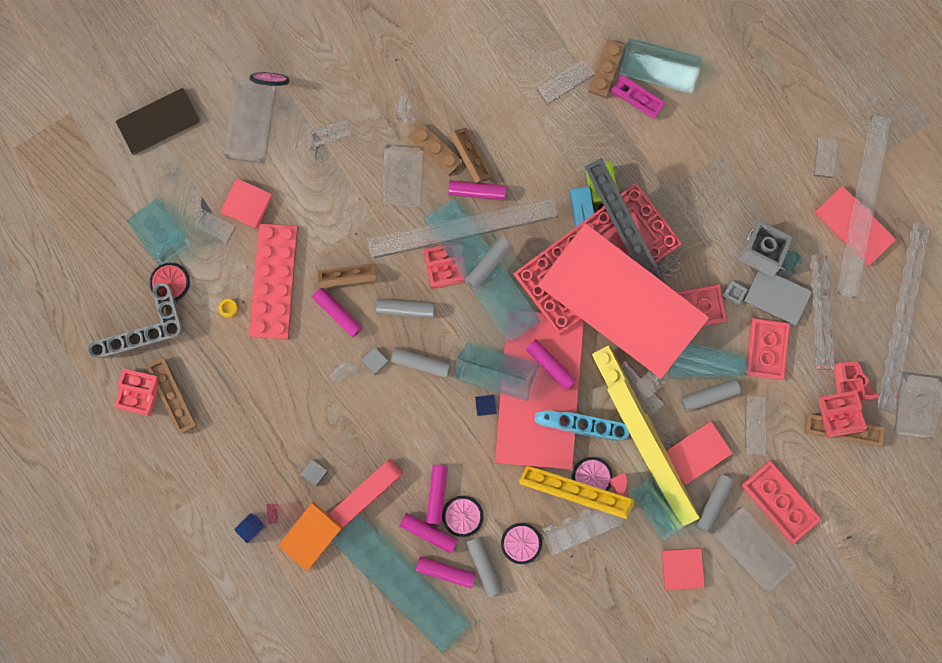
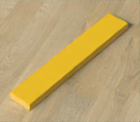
(577, 492)

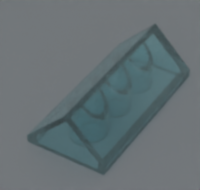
(660, 65)
(496, 371)

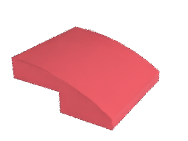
(246, 203)
(441, 268)
(136, 392)
(842, 414)

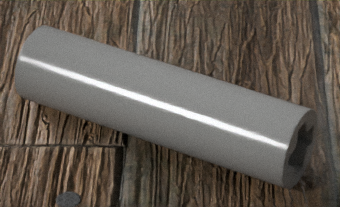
(488, 263)
(405, 308)
(420, 362)
(710, 395)
(715, 503)
(484, 566)

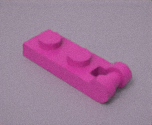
(638, 97)

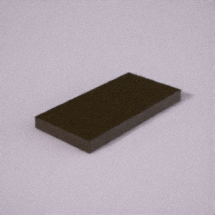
(157, 121)

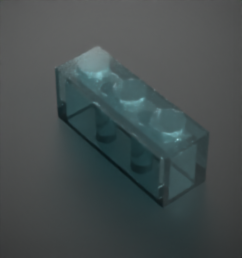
(656, 509)

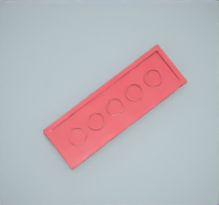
(273, 281)

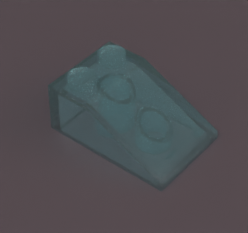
(158, 232)

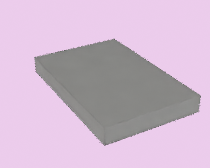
(777, 297)

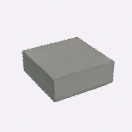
(734, 293)
(374, 360)
(313, 472)

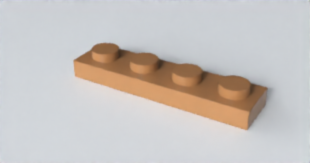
(172, 396)
(872, 436)

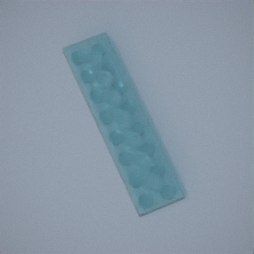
(498, 291)
(400, 583)

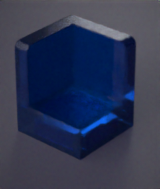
(250, 528)

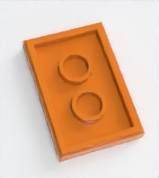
(310, 536)

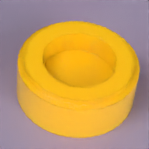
(228, 308)

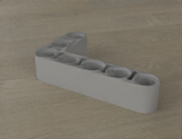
(144, 333)

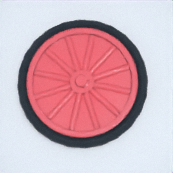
(173, 275)

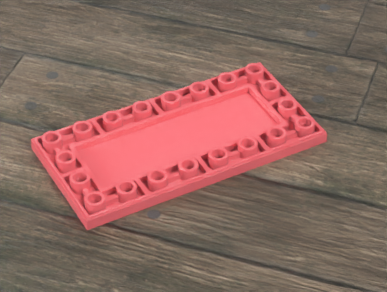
(651, 225)
(623, 300)
(518, 435)

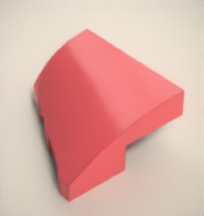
(851, 378)
(619, 484)

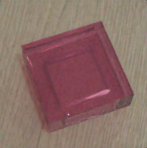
(272, 513)

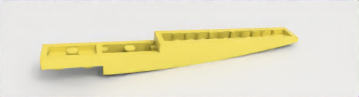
(645, 436)

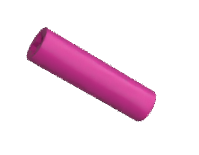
(477, 190)
(337, 312)
(551, 364)
(436, 494)
(428, 533)
(445, 572)

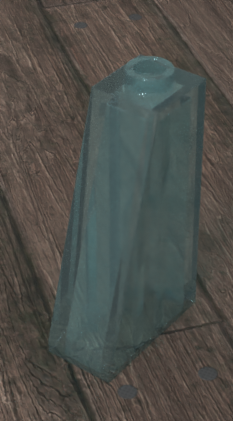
(707, 363)

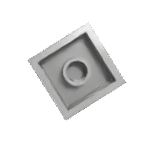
(765, 248)

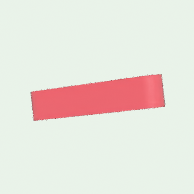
(366, 493)

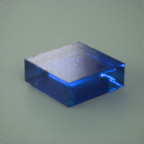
(485, 405)

